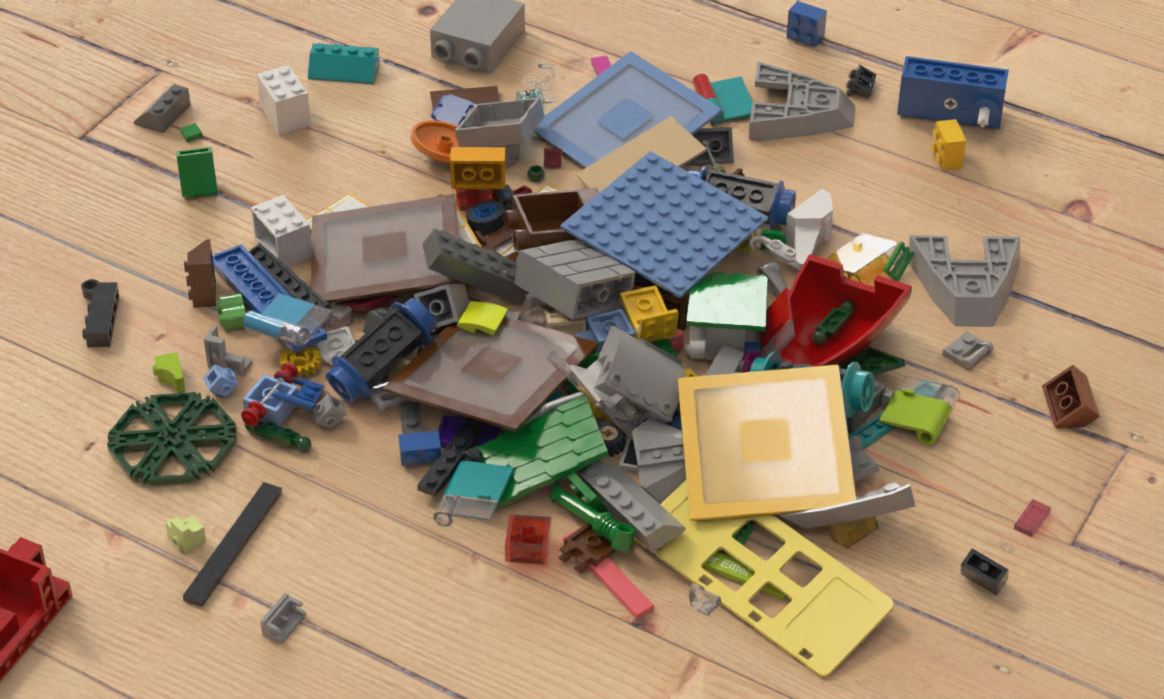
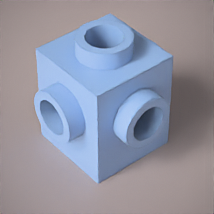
(220, 380)

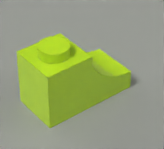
(169, 371)

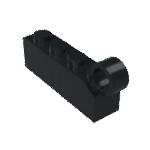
(101, 312)

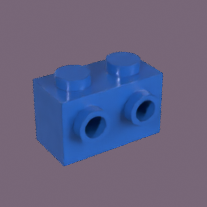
(419, 447)

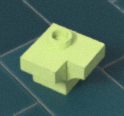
(185, 533)

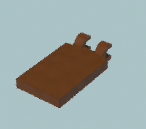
(587, 547)

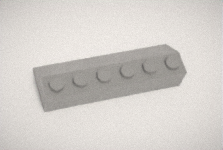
(632, 505)

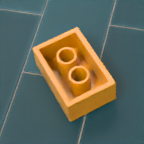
(478, 168)

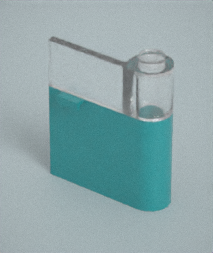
(473, 492)

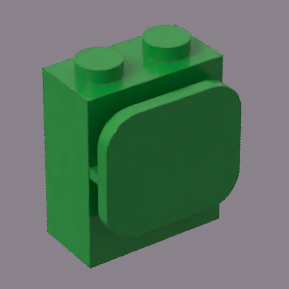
(196, 172)

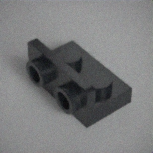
(861, 81)

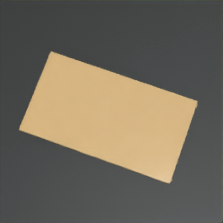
(664, 139)

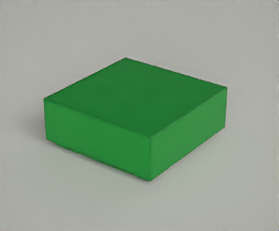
(191, 132)

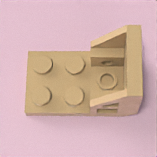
(560, 322)

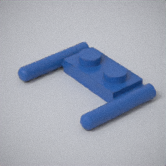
(307, 396)

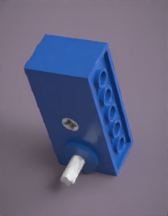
(952, 92)

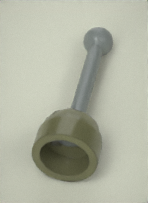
(717, 167)

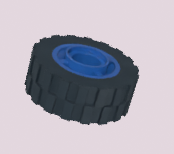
(486, 216)

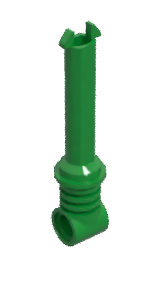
(603, 524)

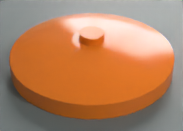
(434, 139)

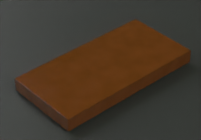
(476, 95)

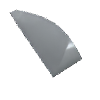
(775, 281)

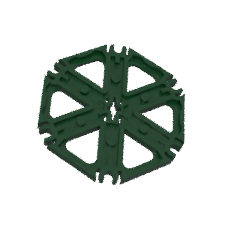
(162, 447)

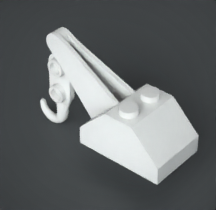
(806, 229)

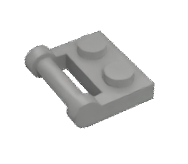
(963, 347)
(385, 400)

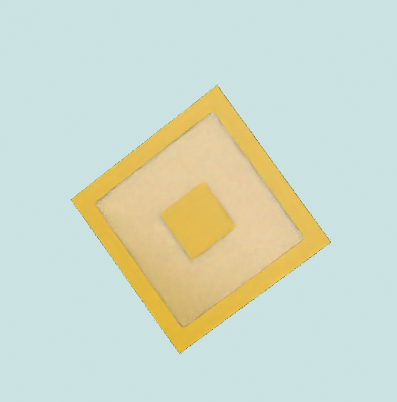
(765, 442)

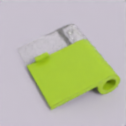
(921, 407)

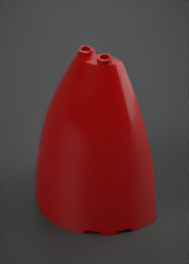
(820, 289)

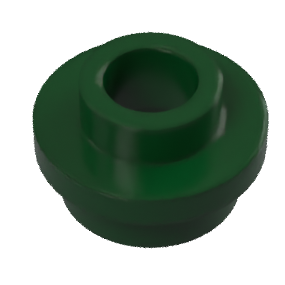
(536, 173)

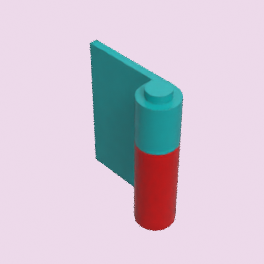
(727, 94)

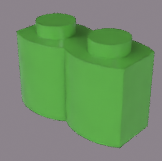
(232, 311)

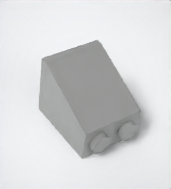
(445, 303)

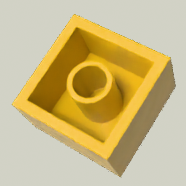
(948, 144)

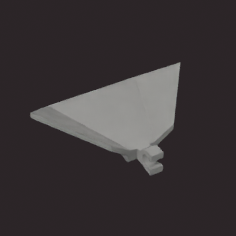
(659, 458)

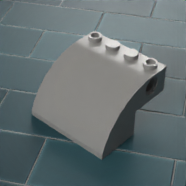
(639, 375)

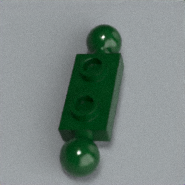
(833, 323)
(281, 435)

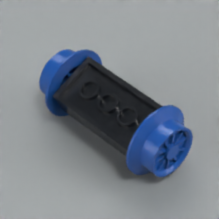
(761, 195)
(381, 350)

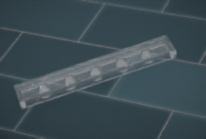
(563, 367)

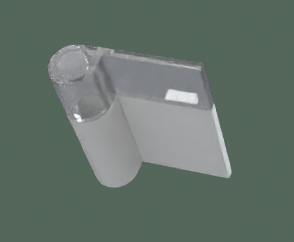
(616, 406)

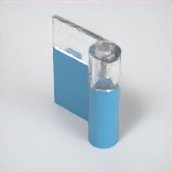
(288, 320)

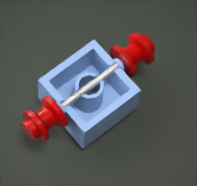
(259, 403)

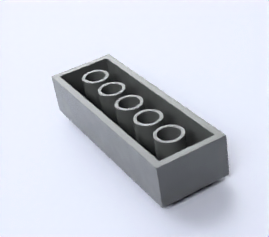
(472, 265)

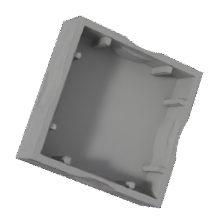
(500, 123)

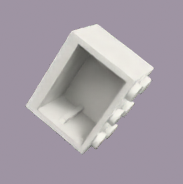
(283, 100)
(282, 231)

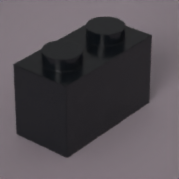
(984, 571)

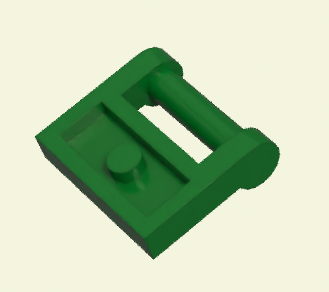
(585, 493)

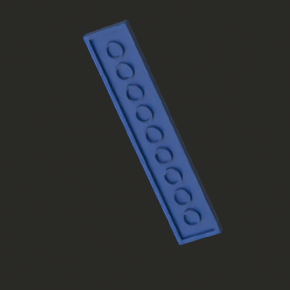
(255, 284)

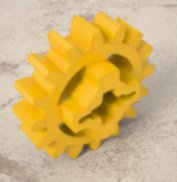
(303, 360)

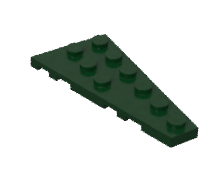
(875, 361)

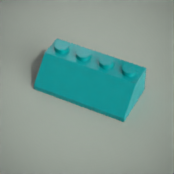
(343, 63)

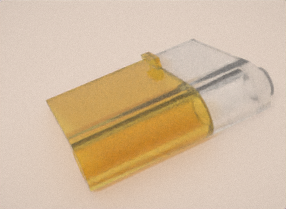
(864, 257)

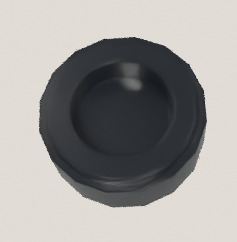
(472, 455)

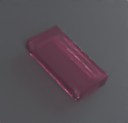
(1032, 518)

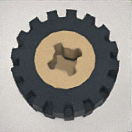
(613, 437)

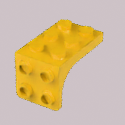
(649, 314)

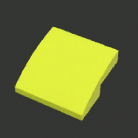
(482, 316)

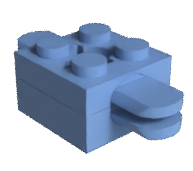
(599, 326)

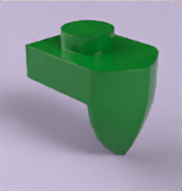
(773, 235)

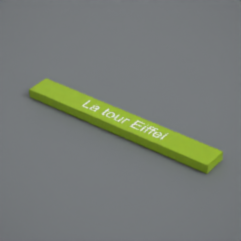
(734, 570)

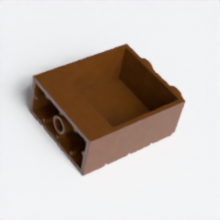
(538, 216)

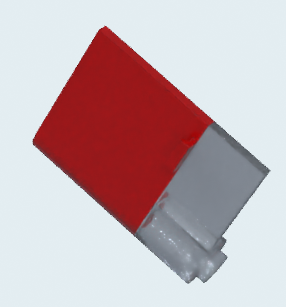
(779, 325)

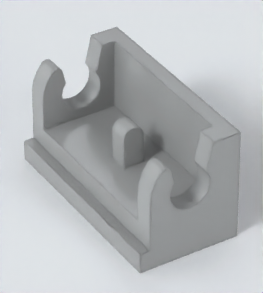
(282, 618)

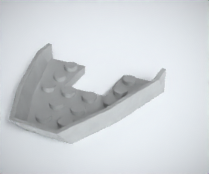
(810, 108)
(967, 290)
(874, 503)

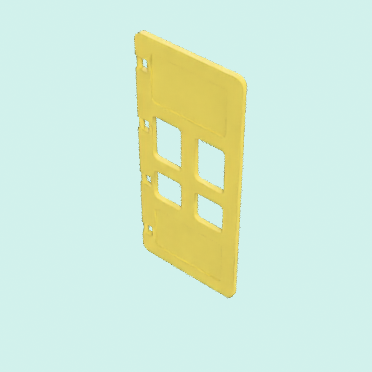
(822, 618)

